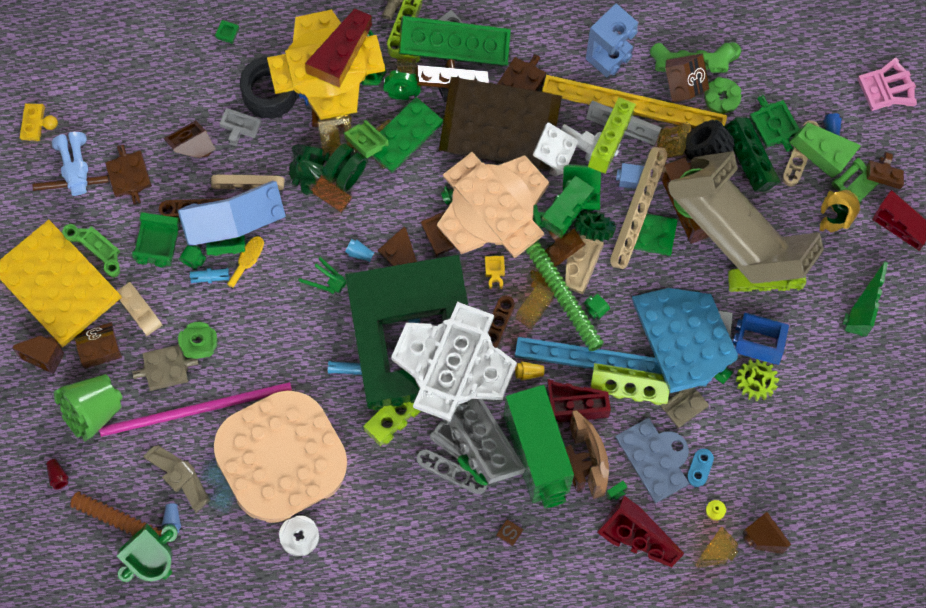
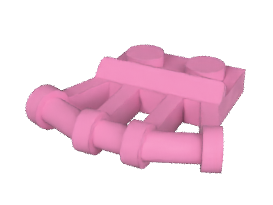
(878, 92)

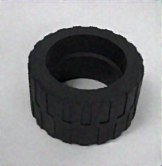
(263, 107)

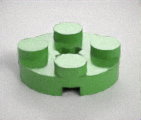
(723, 106)
(197, 350)

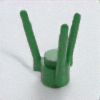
(336, 280)

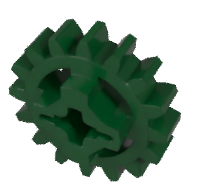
(595, 226)

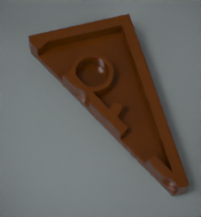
(398, 249)

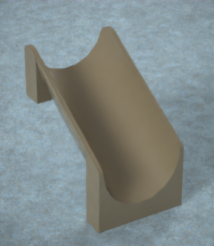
(739, 226)

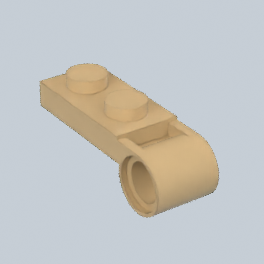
(139, 309)

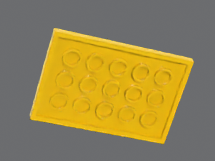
(56, 283)

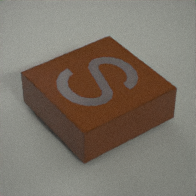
(509, 533)

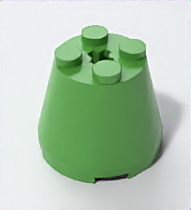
(88, 405)

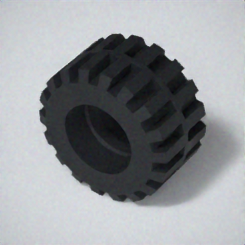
(708, 139)

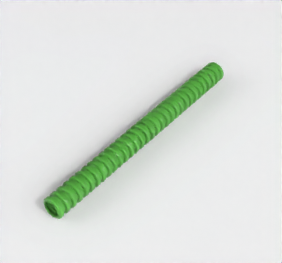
(564, 296)

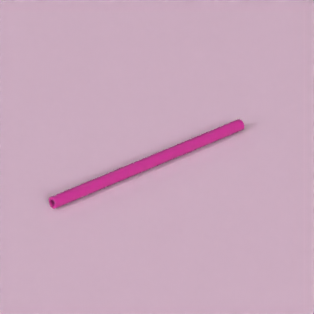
(193, 409)

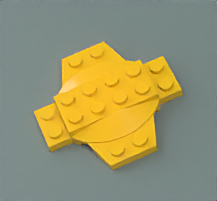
(325, 99)

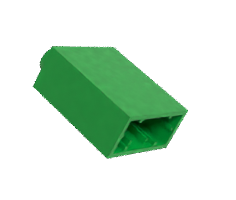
(539, 446)

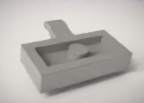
(239, 124)

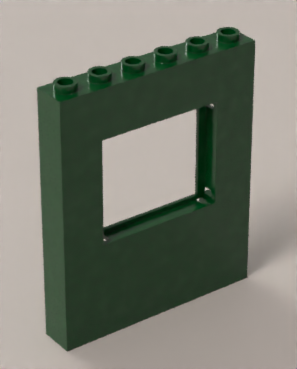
(397, 296)

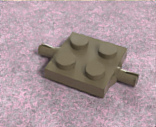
(165, 367)

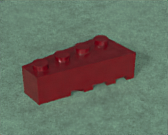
(339, 50)

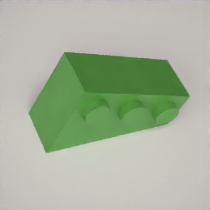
(824, 148)

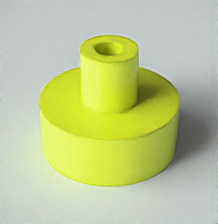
(715, 514)

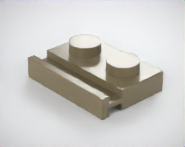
(684, 406)

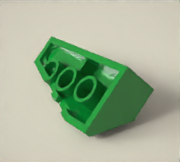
(864, 312)

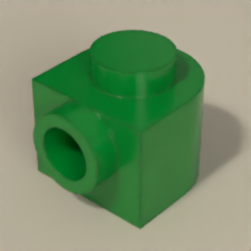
(192, 257)
(596, 306)

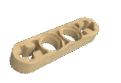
(796, 154)
(244, 181)

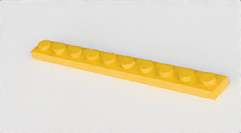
(644, 107)

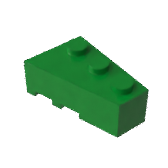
(567, 206)

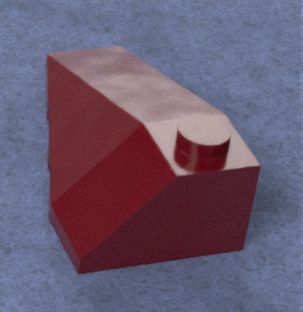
(633, 527)

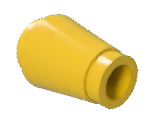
(528, 371)

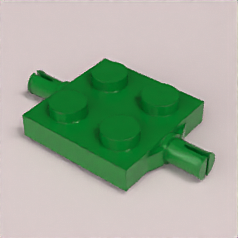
(774, 123)

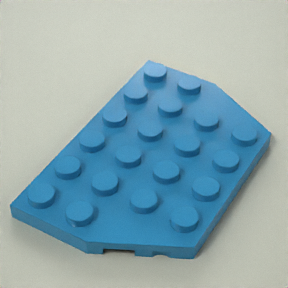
(685, 336)

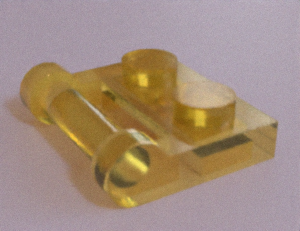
(330, 132)
(674, 145)

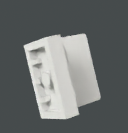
(555, 148)

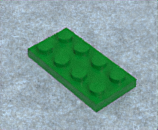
(407, 133)

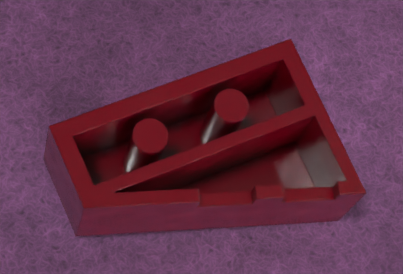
(901, 220)
(568, 398)

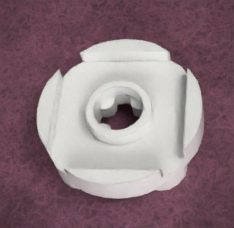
(293, 526)

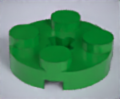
(395, 80)

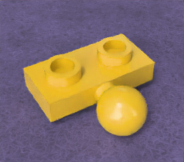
(33, 122)

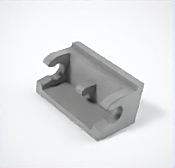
(443, 438)

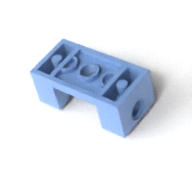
(606, 41)

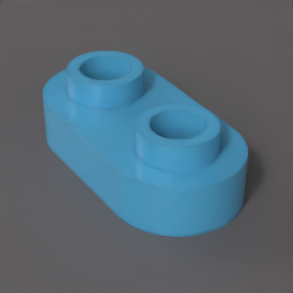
(700, 467)

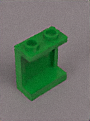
(156, 240)

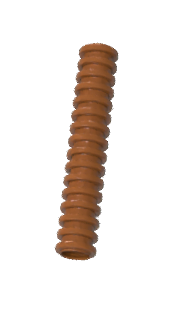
(108, 514)

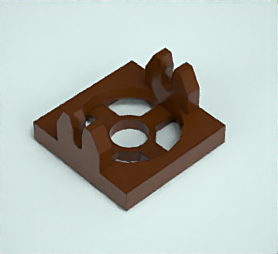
(580, 468)

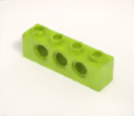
(611, 135)
(622, 376)
(388, 413)

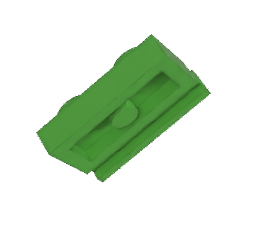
(366, 139)

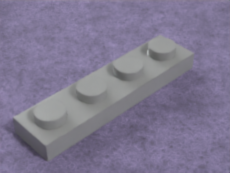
(637, 128)

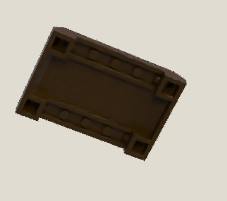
(496, 120)

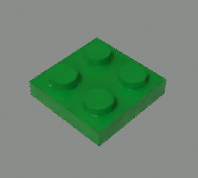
(657, 235)

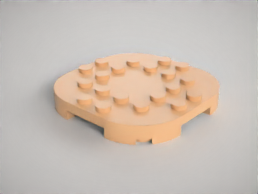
(280, 456)

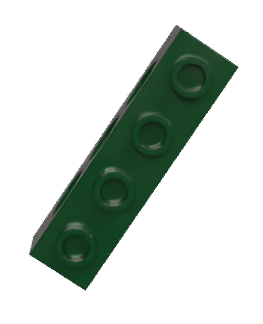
(752, 155)

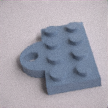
(655, 459)

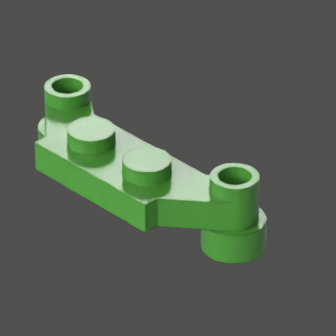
(97, 245)

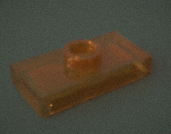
(331, 194)

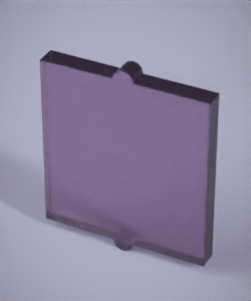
(609, 191)

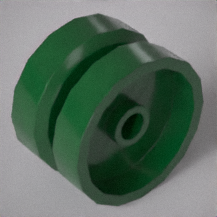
(344, 167)

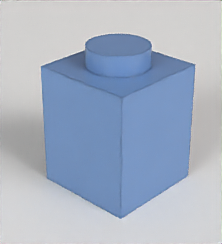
(629, 175)

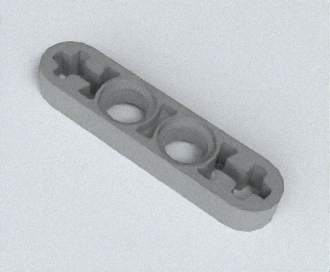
(450, 474)

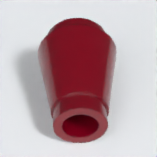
(56, 474)

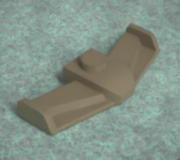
(179, 475)

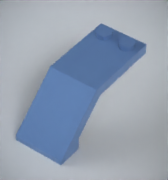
(232, 216)

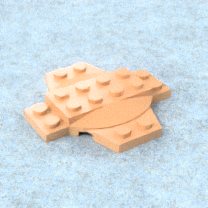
(493, 204)

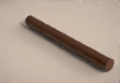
(62, 183)

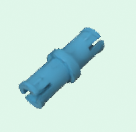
(209, 275)

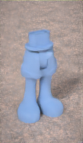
(76, 171)

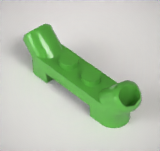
(717, 61)

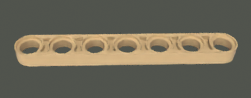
(633, 214)

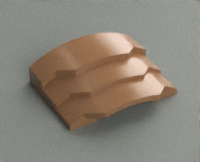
(582, 431)

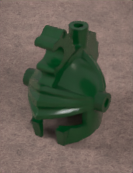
(306, 166)

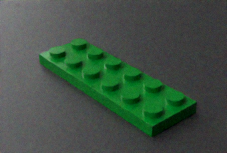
(454, 41)

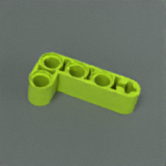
(394, 37)
(740, 283)

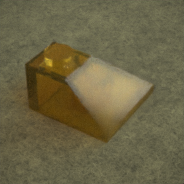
(719, 550)

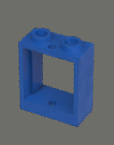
(762, 326)

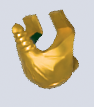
(846, 207)

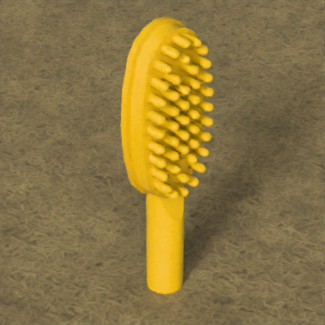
(247, 259)

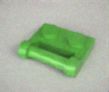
(861, 186)

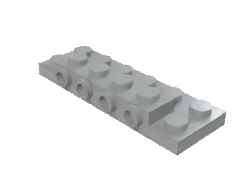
(484, 442)

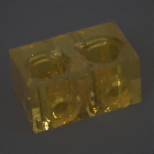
(534, 306)

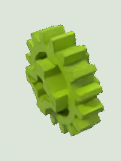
(754, 370)

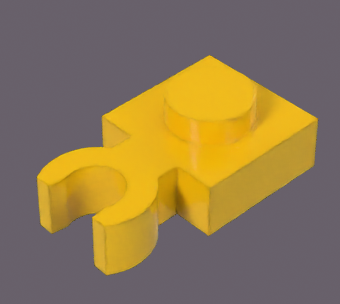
(495, 268)

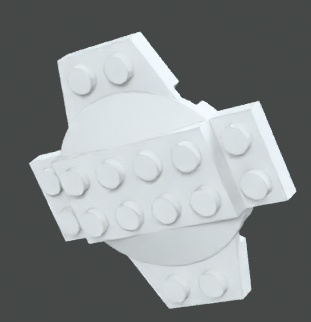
(454, 361)

